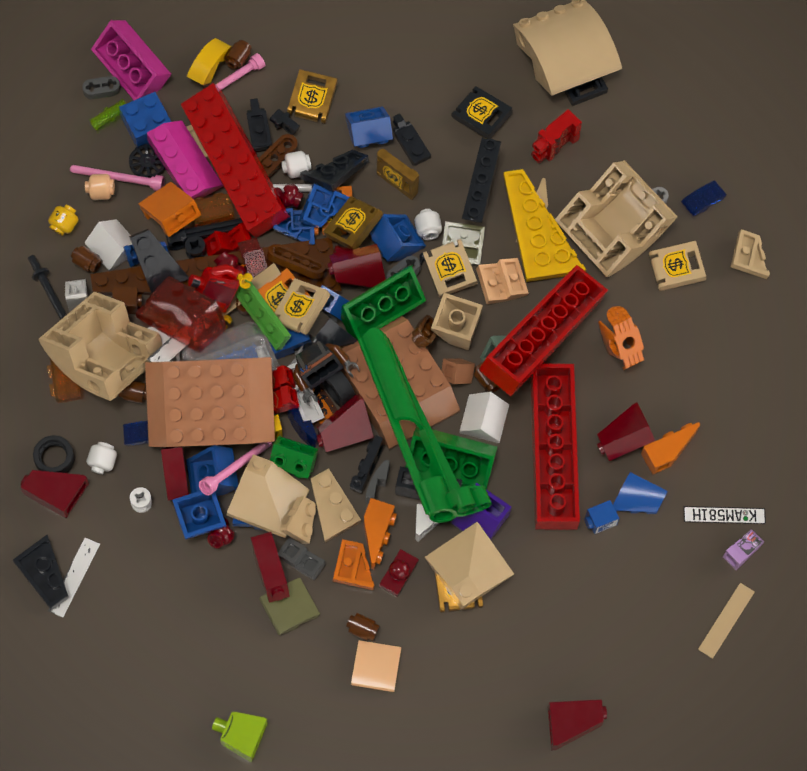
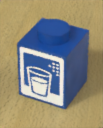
(601, 517)

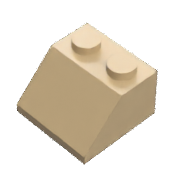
(456, 320)

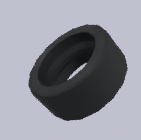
(339, 388)
(49, 441)

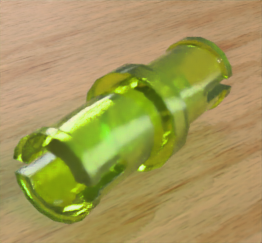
(107, 115)

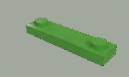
(263, 316)

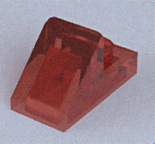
(252, 256)

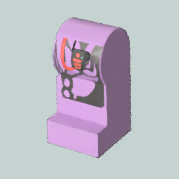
(743, 549)

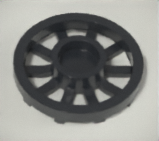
(147, 162)

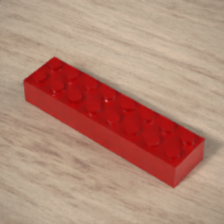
(235, 160)
(543, 330)
(555, 448)

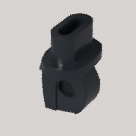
(282, 120)

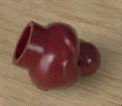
(291, 196)
(230, 259)
(221, 536)

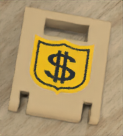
(448, 263)
(673, 265)
(300, 308)

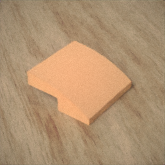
(502, 281)
(376, 666)

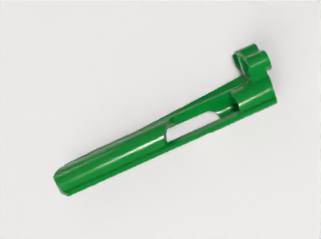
(437, 486)

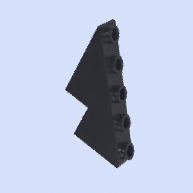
(481, 180)

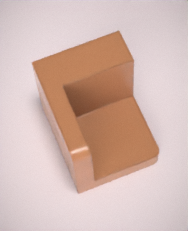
(458, 370)

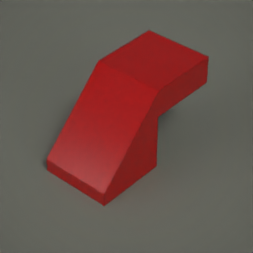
(222, 241)

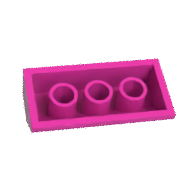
(130, 60)
(183, 159)

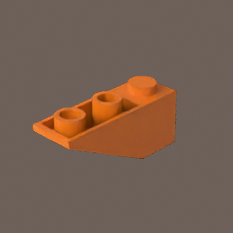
(664, 452)
(376, 525)

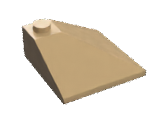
(265, 496)
(469, 565)

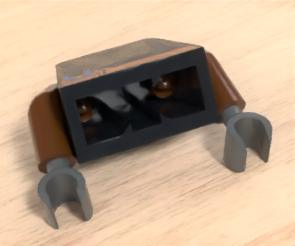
(317, 364)

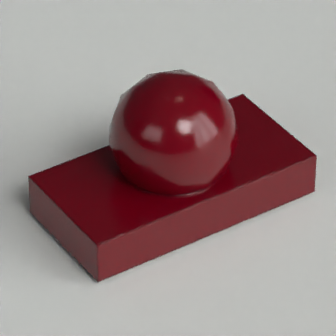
(398, 572)

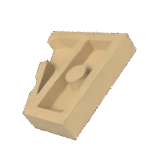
(749, 255)
(301, 520)

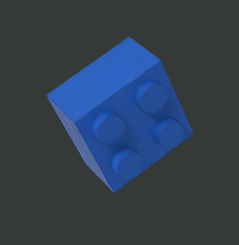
(143, 116)

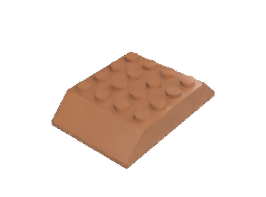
(422, 373)
(210, 402)

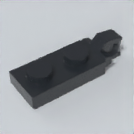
(258, 126)
(410, 141)
(367, 465)

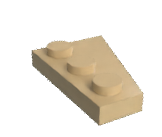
(333, 506)

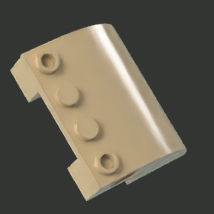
(567, 46)
(616, 218)
(100, 346)

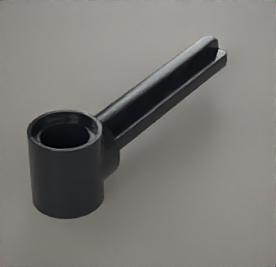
(178, 239)

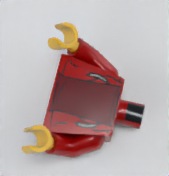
(220, 285)

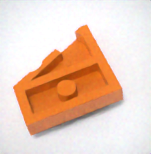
(353, 566)

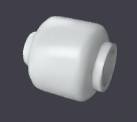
(295, 163)
(428, 224)
(101, 457)

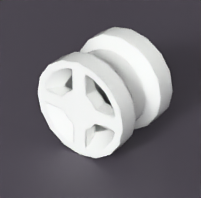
(140, 504)

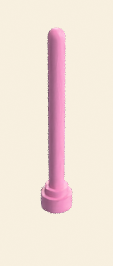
(255, 63)
(154, 182)
(209, 484)

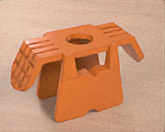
(623, 329)

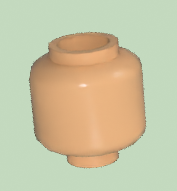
(100, 187)

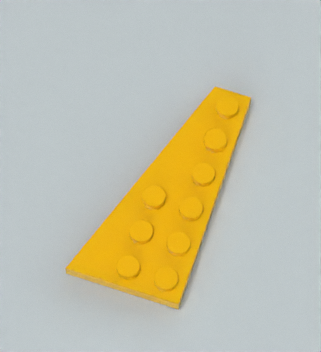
(539, 237)

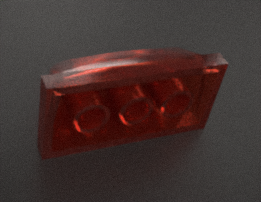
(183, 314)

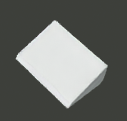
(108, 242)
(484, 416)

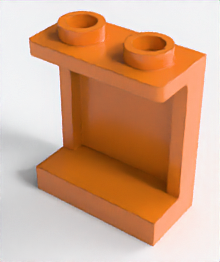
(170, 208)

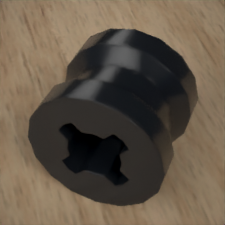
(195, 252)

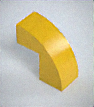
(208, 60)

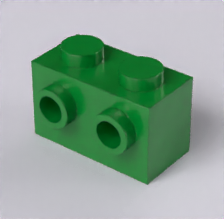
(294, 457)

